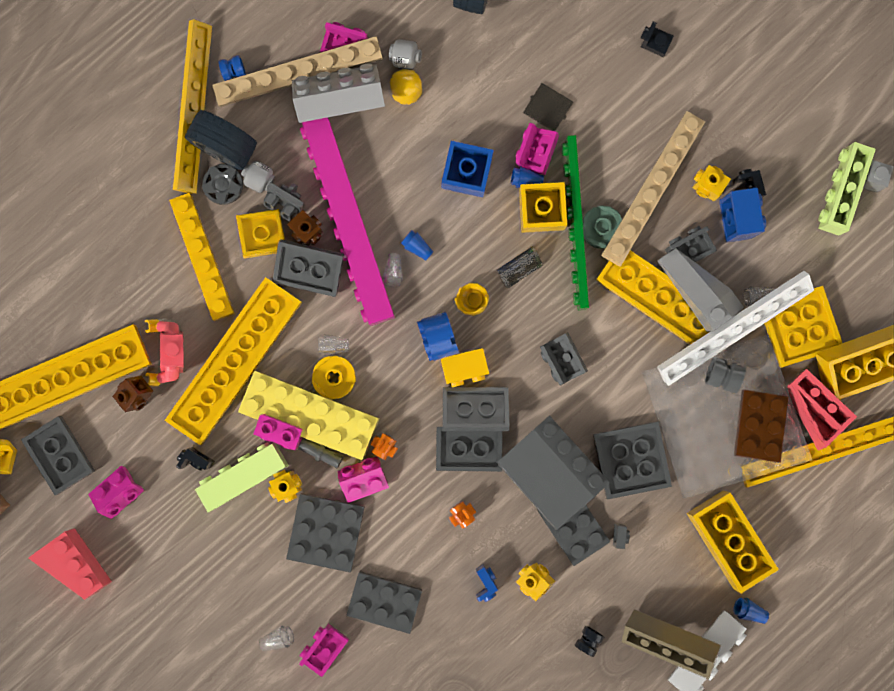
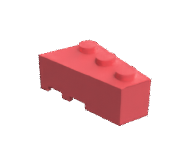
(818, 409)
(72, 564)

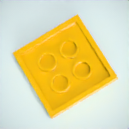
(803, 329)

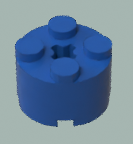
(437, 336)

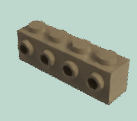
(671, 643)

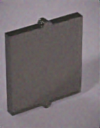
(548, 107)

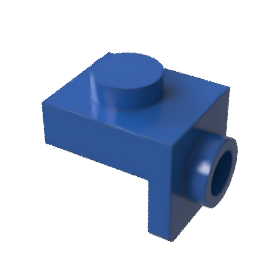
(487, 577)

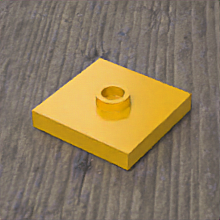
(260, 233)

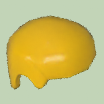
(406, 86)
(472, 299)

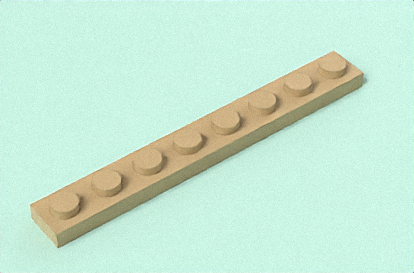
(282, 75)
(653, 189)

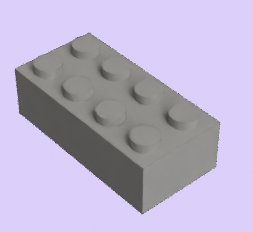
(337, 93)

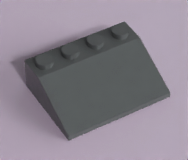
(553, 472)

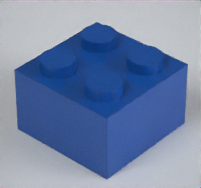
(467, 169)
(742, 215)

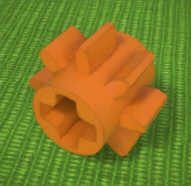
(384, 446)
(462, 514)

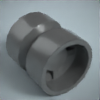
(725, 375)

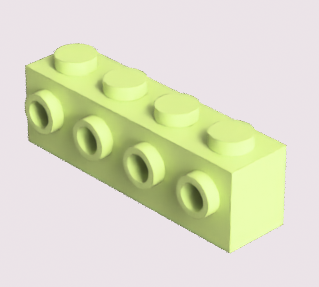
(846, 188)
(241, 477)

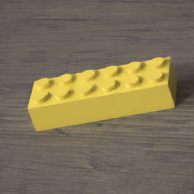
(317, 416)

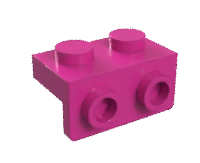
(339, 36)
(536, 149)
(278, 432)
(362, 479)
(115, 493)
(324, 650)

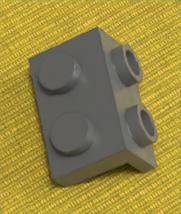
(695, 246)
(563, 359)

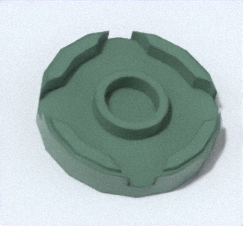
(600, 225)

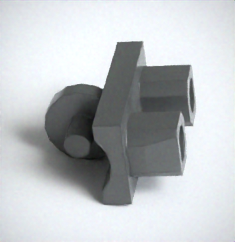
(286, 197)

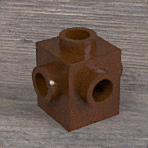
(301, 223)
(133, 394)

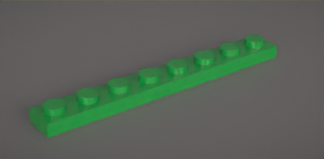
(574, 214)

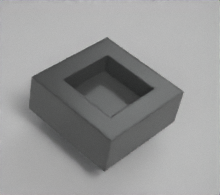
(621, 536)

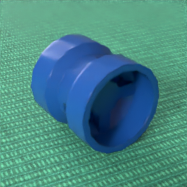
(227, 69)

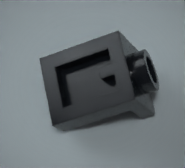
(656, 40)
(753, 179)
(198, 459)

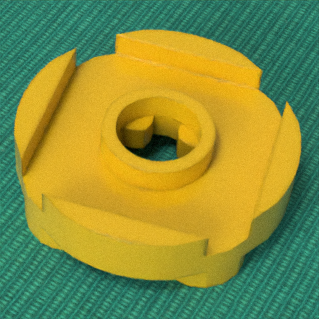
(321, 377)

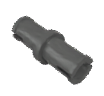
(320, 452)

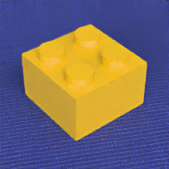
(542, 207)

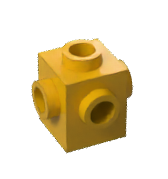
(710, 182)
(293, 486)
(535, 580)

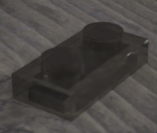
(519, 267)

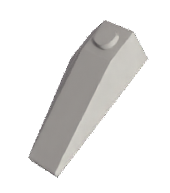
(705, 295)

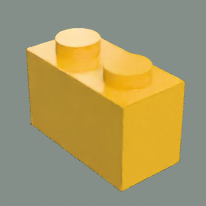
(464, 367)

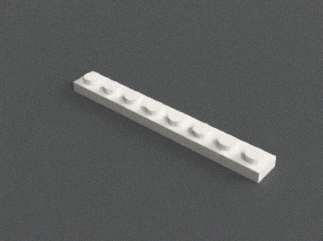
(736, 328)

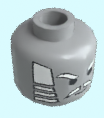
(404, 54)
(257, 176)

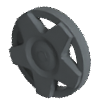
(222, 184)

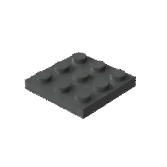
(632, 460)
(325, 532)

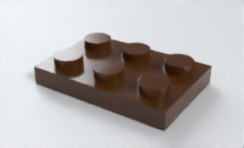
(761, 426)

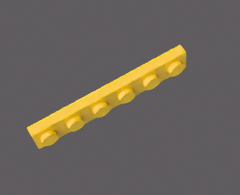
(201, 257)

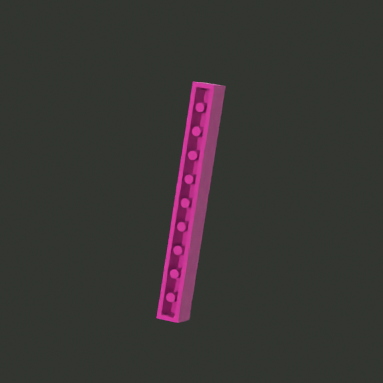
(348, 221)

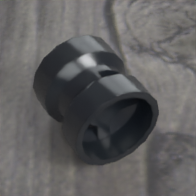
(589, 641)

